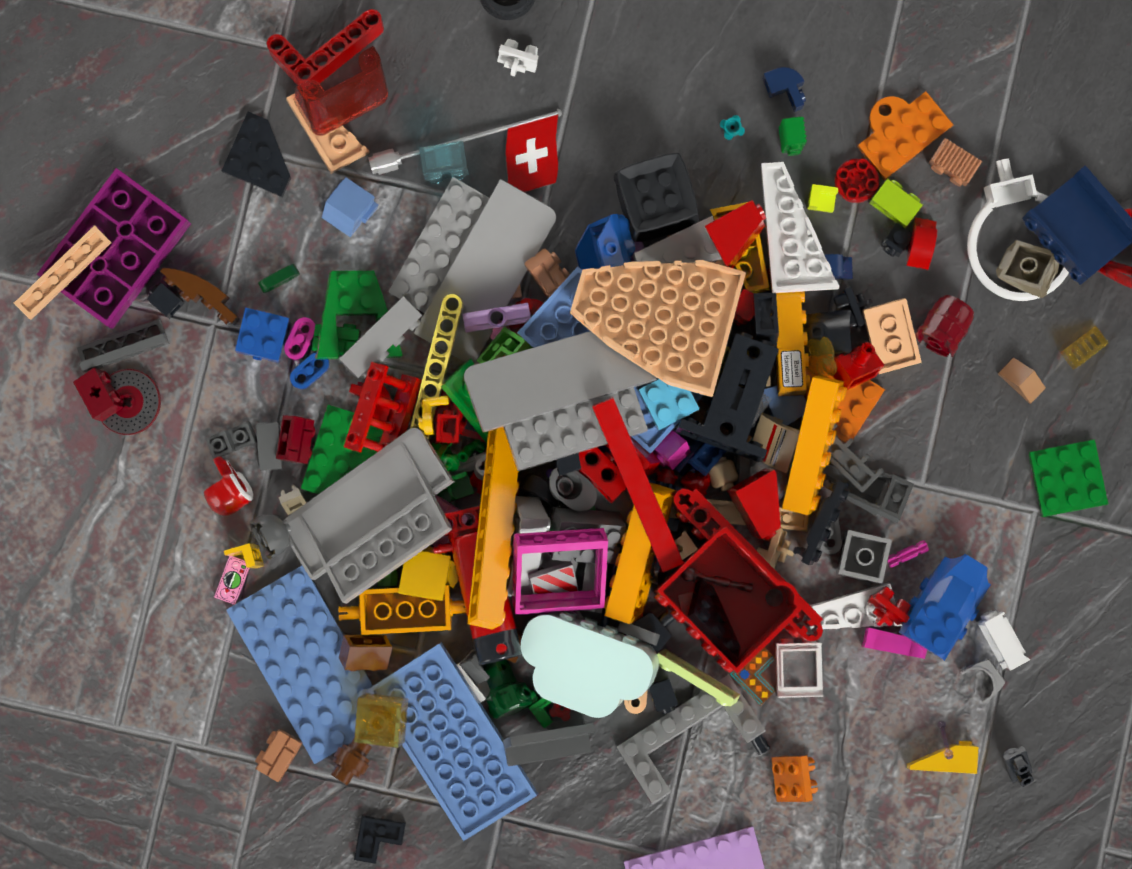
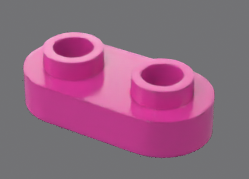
(299, 338)

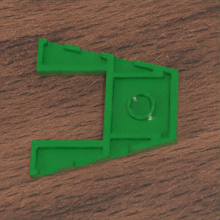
(350, 295)

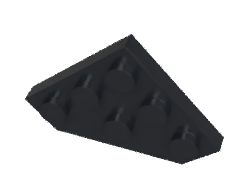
(257, 157)
(712, 620)

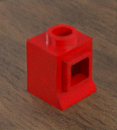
(443, 437)

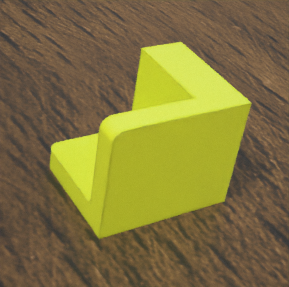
(822, 198)

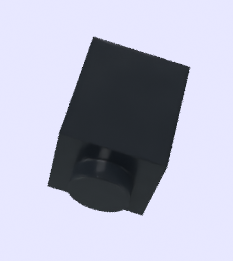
(164, 300)
(663, 696)

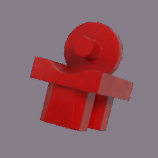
(887, 611)

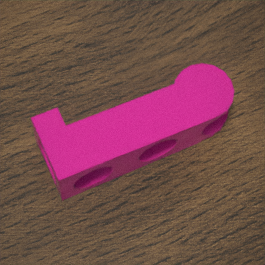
(892, 643)

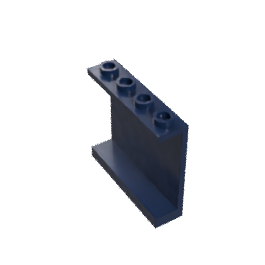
(1081, 225)

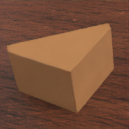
(1022, 380)

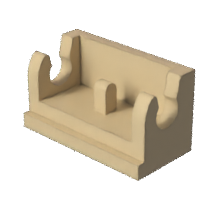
(685, 545)

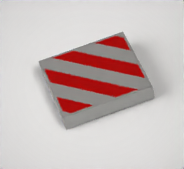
(554, 579)

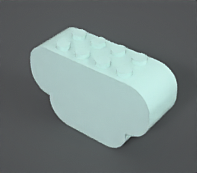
(586, 663)

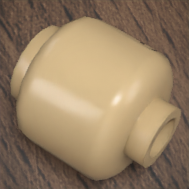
(723, 474)

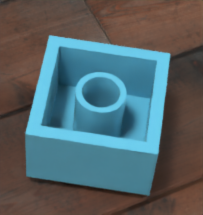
(666, 403)

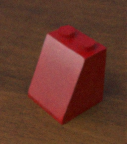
(736, 231)
(758, 503)

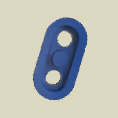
(308, 369)

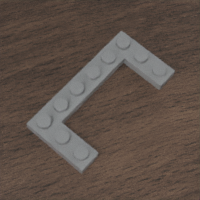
(637, 748)

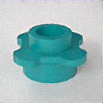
(734, 121)

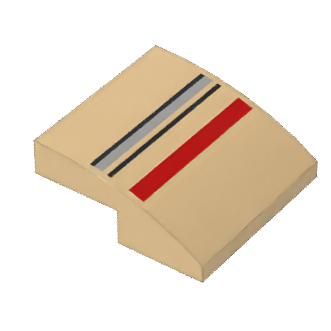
(778, 441)

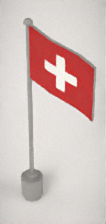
(529, 152)

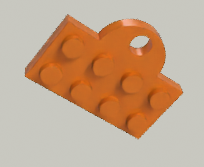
(902, 132)

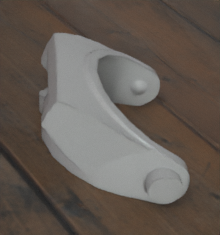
(989, 668)

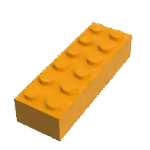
(813, 445)
(633, 575)

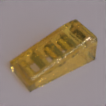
(1070, 357)

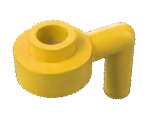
(426, 422)

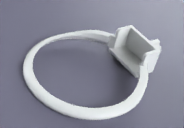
(1000, 194)

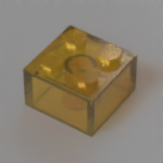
(381, 720)

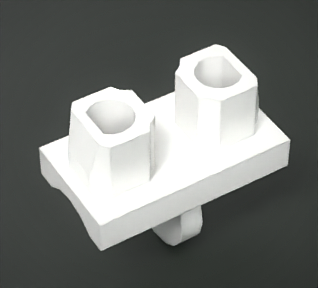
(517, 59)

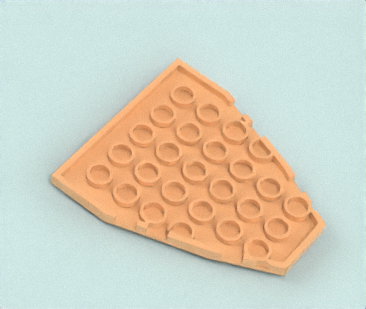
(663, 316)

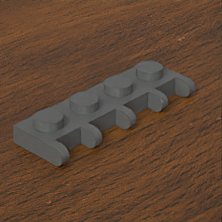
(851, 465)

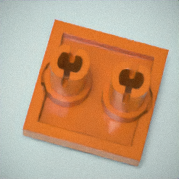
(793, 778)

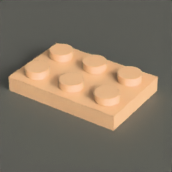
(892, 334)

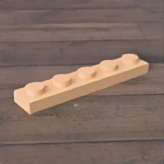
(62, 272)

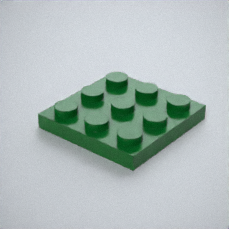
(1068, 478)

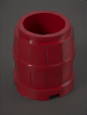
(945, 325)

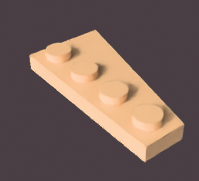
(335, 148)

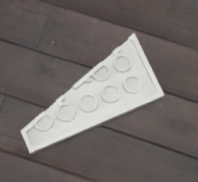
(793, 246)

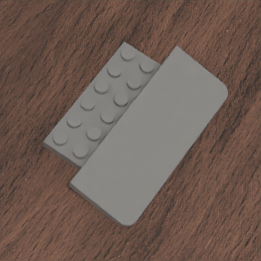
(474, 251)
(549, 394)
(373, 516)

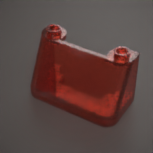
(345, 101)

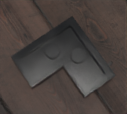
(372, 832)

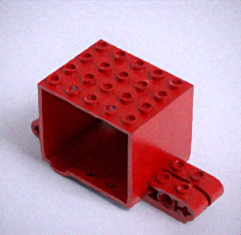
(733, 557)

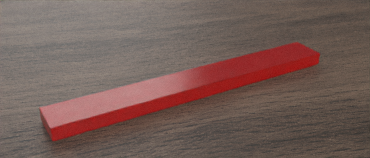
(637, 484)

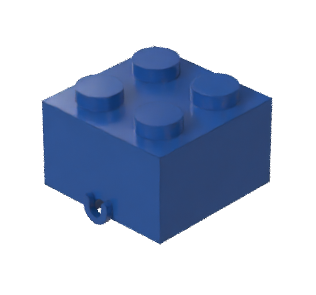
(262, 335)

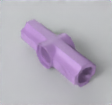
(511, 315)

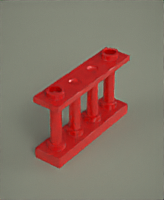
(399, 415)

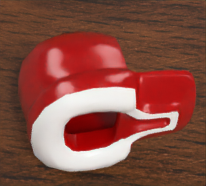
(230, 492)

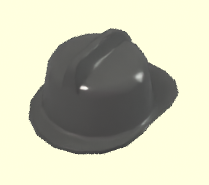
(573, 490)

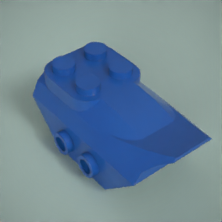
(605, 243)
(946, 604)

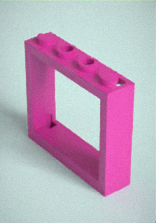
(554, 542)

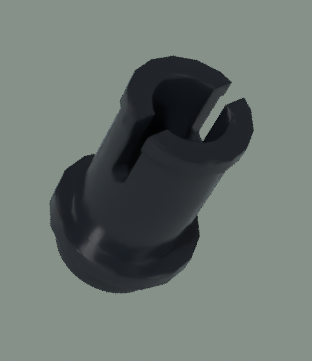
(760, 744)

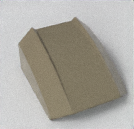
(1028, 268)

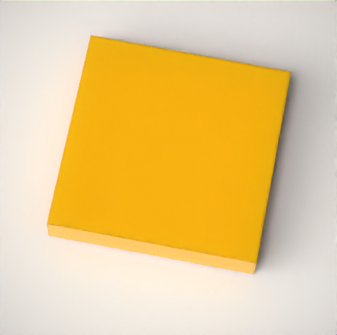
(425, 576)

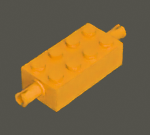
(390, 612)

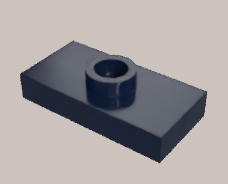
(706, 458)

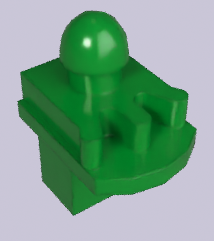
(537, 708)

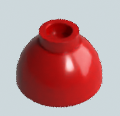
(696, 481)

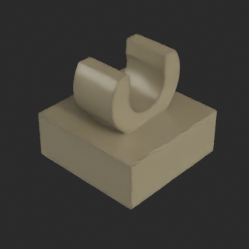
(293, 500)

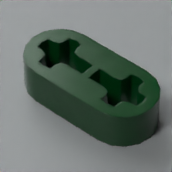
(279, 278)

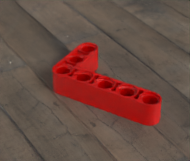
(326, 53)

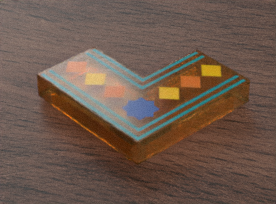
(751, 680)

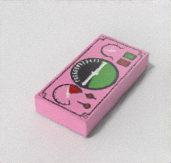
(232, 580)

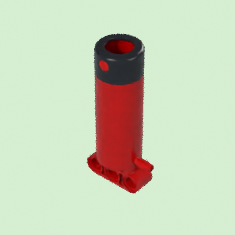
(489, 644)

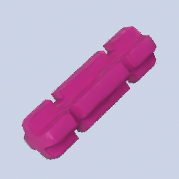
(907, 553)

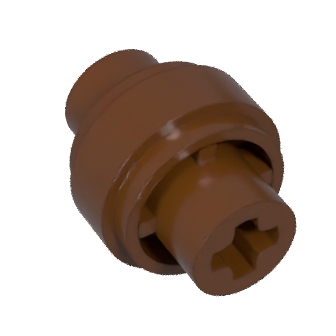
(351, 761)

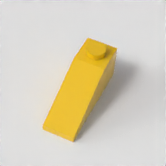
(963, 761)

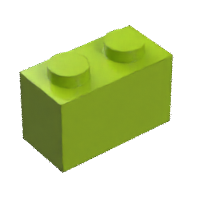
(896, 203)

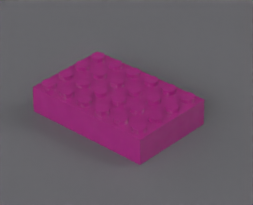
(141, 237)

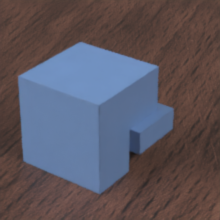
(348, 207)

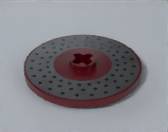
(145, 402)

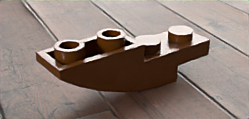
(195, 287)

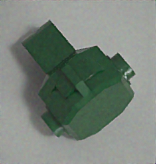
(505, 693)

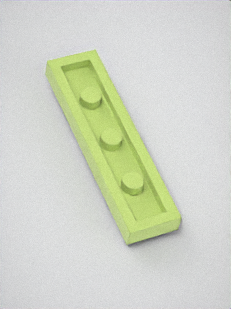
(722, 693)

